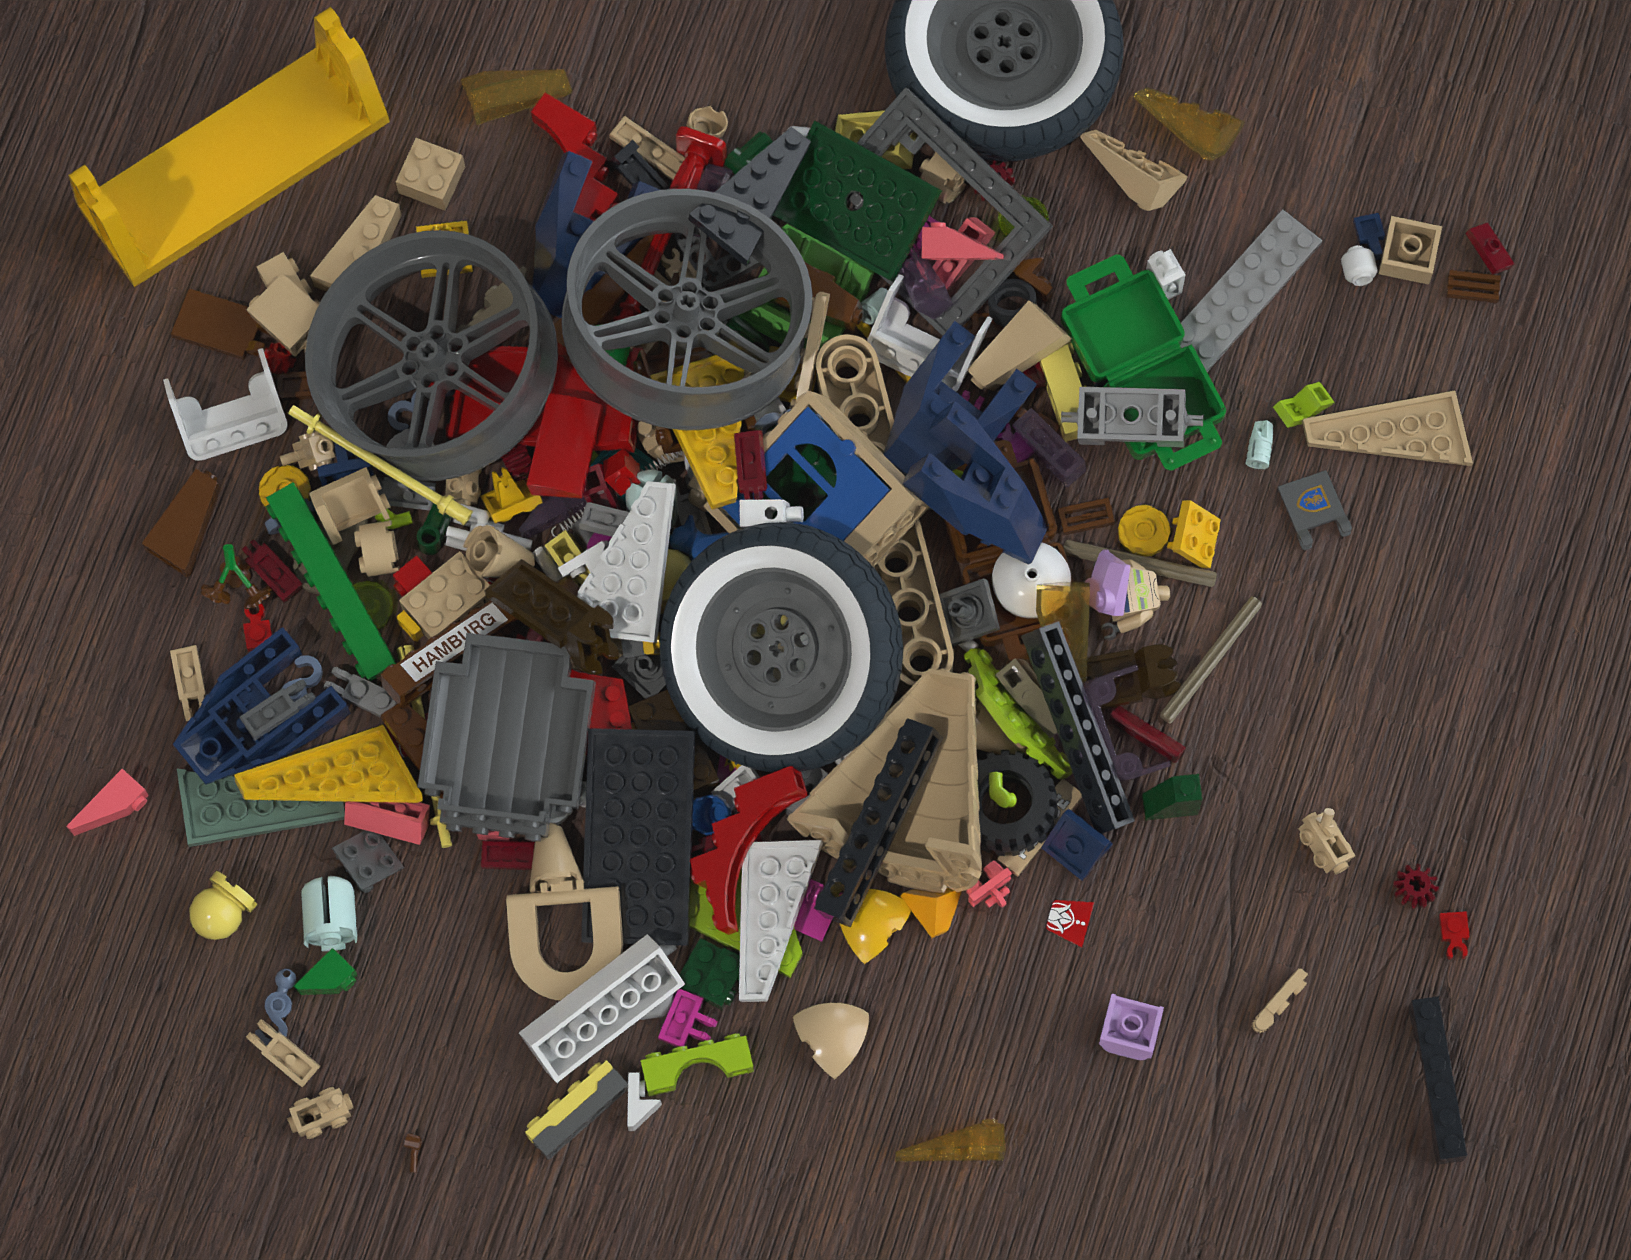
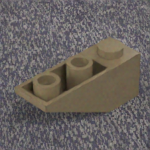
(1025, 689)

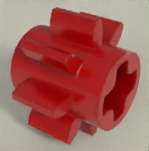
(279, 358)

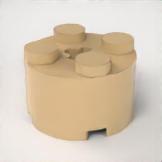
(942, 176)
(378, 548)

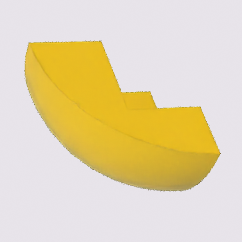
(875, 922)

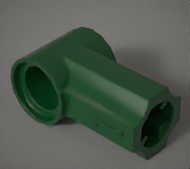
(741, 157)
(747, 331)
(434, 526)

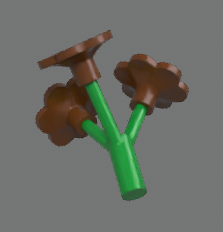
(234, 573)

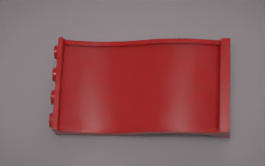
(502, 368)

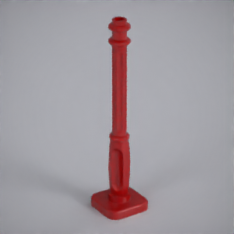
(698, 151)

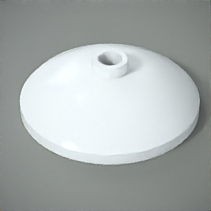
(1017, 590)

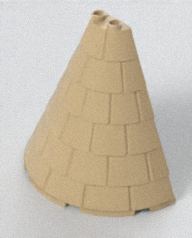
(941, 829)

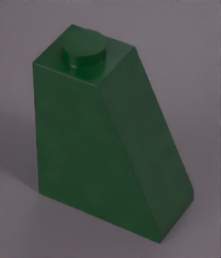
(1173, 798)

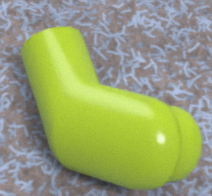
(397, 520)
(998, 793)

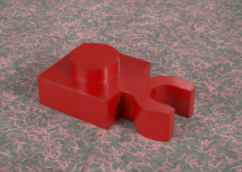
(257, 630)
(1454, 929)

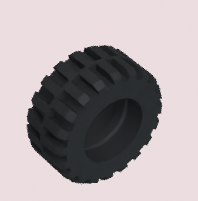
(1036, 822)

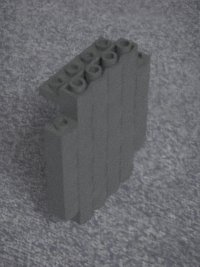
(506, 737)

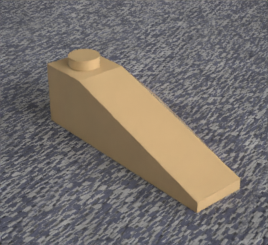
(1140, 178)

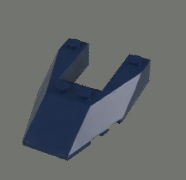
(560, 230)
(928, 395)
(990, 494)
(217, 740)

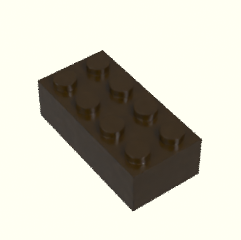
(661, 714)

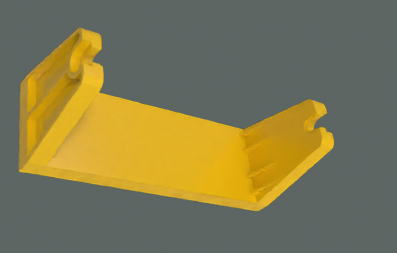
(236, 156)

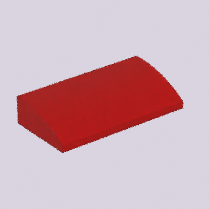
(564, 447)

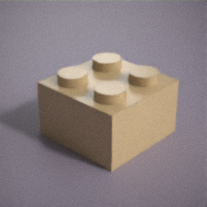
(430, 174)
(1410, 250)

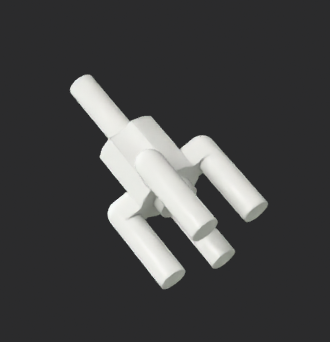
(479, 517)

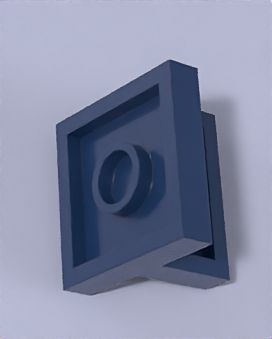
(345, 466)
(1076, 844)

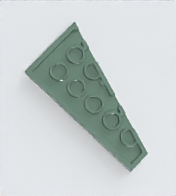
(221, 814)

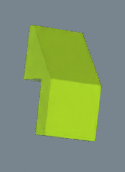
(1305, 404)

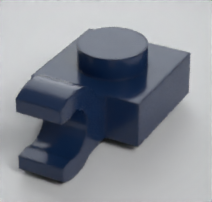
(1370, 231)

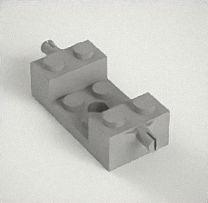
(1160, 416)

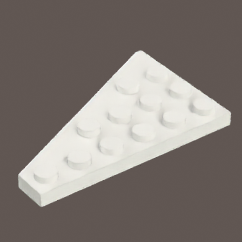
(633, 567)

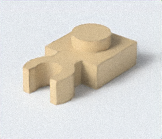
(675, 265)

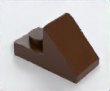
(1027, 271)

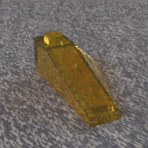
(506, 92)
(1200, 130)
(1070, 606)
(971, 1143)

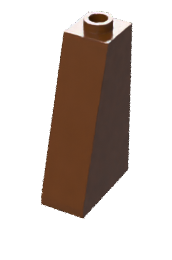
(842, 309)
(184, 523)

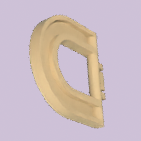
(525, 935)

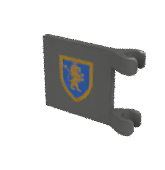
(1312, 504)

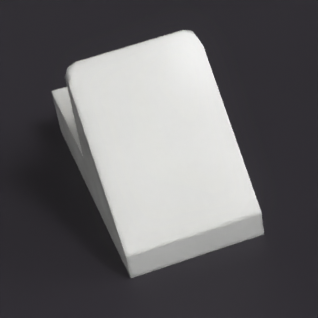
(588, 558)
(737, 778)
(638, 1109)

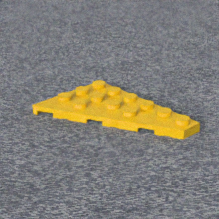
(710, 450)
(347, 770)

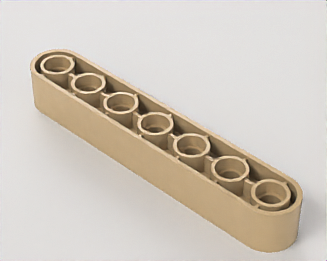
(916, 584)

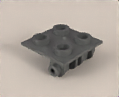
(367, 859)

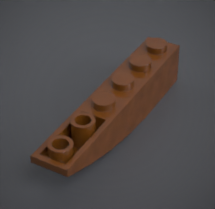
(603, 300)

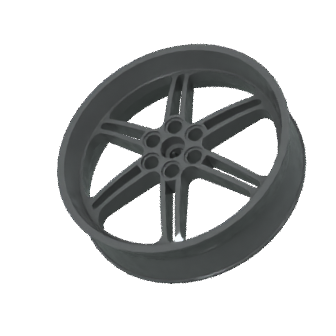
(683, 315)
(434, 357)

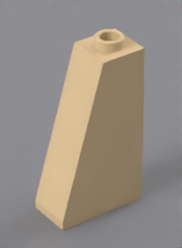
(1018, 346)

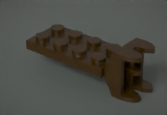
(556, 615)
(1151, 680)

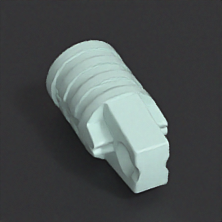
(1260, 445)

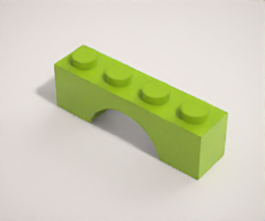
(664, 1070)

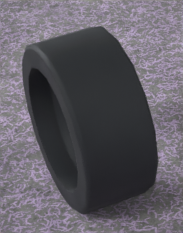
(1009, 288)

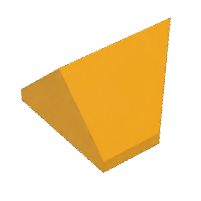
(933, 908)

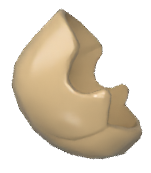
(708, 121)

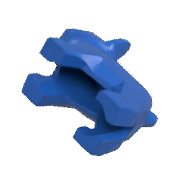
(690, 539)

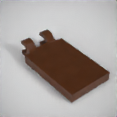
(217, 325)

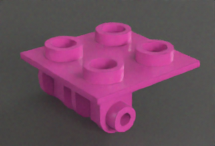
(808, 919)

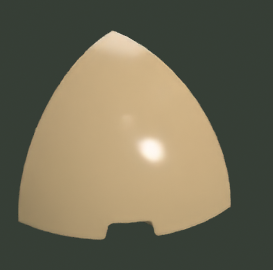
(833, 1034)

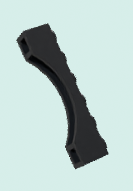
(1439, 1082)

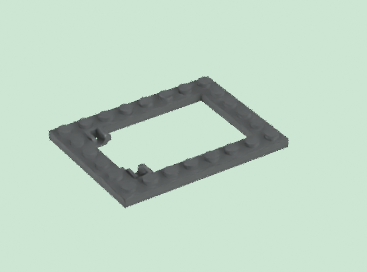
(895, 125)

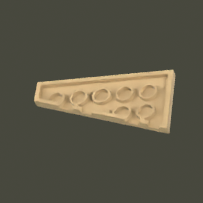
(1410, 428)

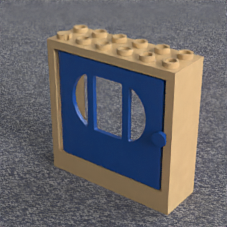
(860, 505)

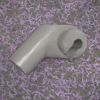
(660, 1010)

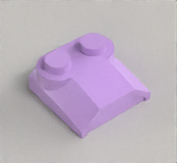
(1109, 584)
(1130, 1028)

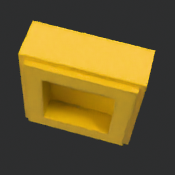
(409, 626)

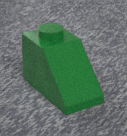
(328, 976)

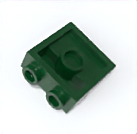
(711, 974)

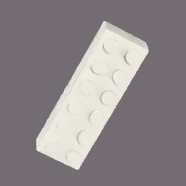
(602, 1008)

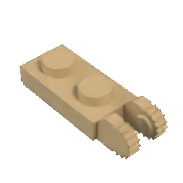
(188, 677)
(1278, 1002)
(285, 1054)

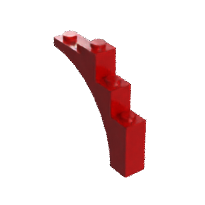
(574, 134)
(733, 836)

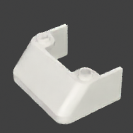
(907, 347)
(231, 423)

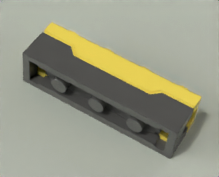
(577, 1109)

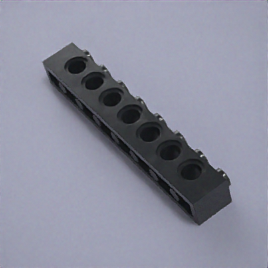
(1077, 728)
(881, 835)

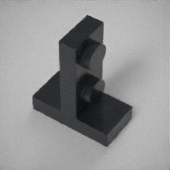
(635, 168)

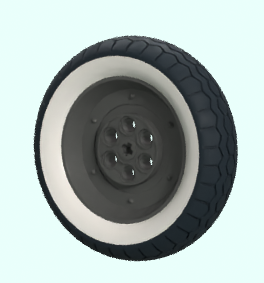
(1014, 113)
(848, 661)

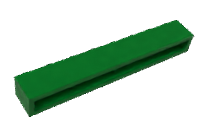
(330, 580)

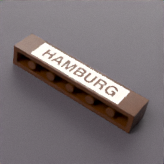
(415, 672)

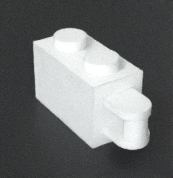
(1167, 272)

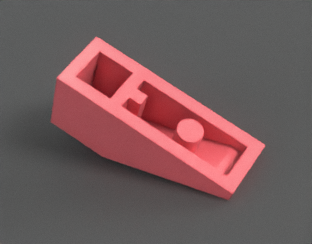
(949, 244)
(951, 270)
(113, 802)

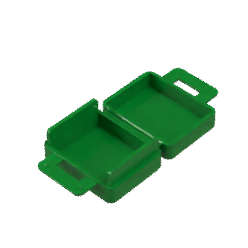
(1135, 342)

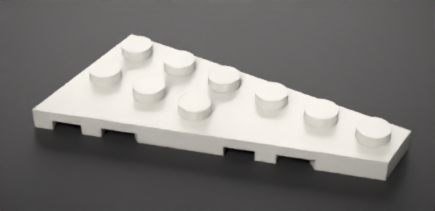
(771, 897)

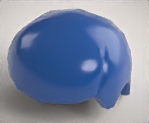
(708, 811)

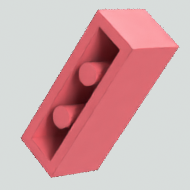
(390, 819)

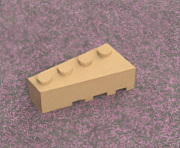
(368, 230)

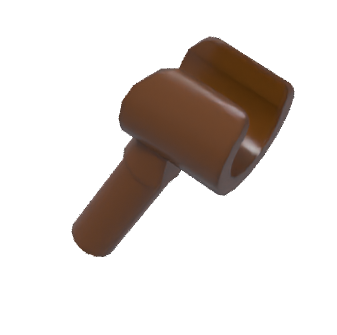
(413, 1142)

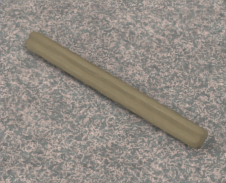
(1159, 567)
(1211, 659)

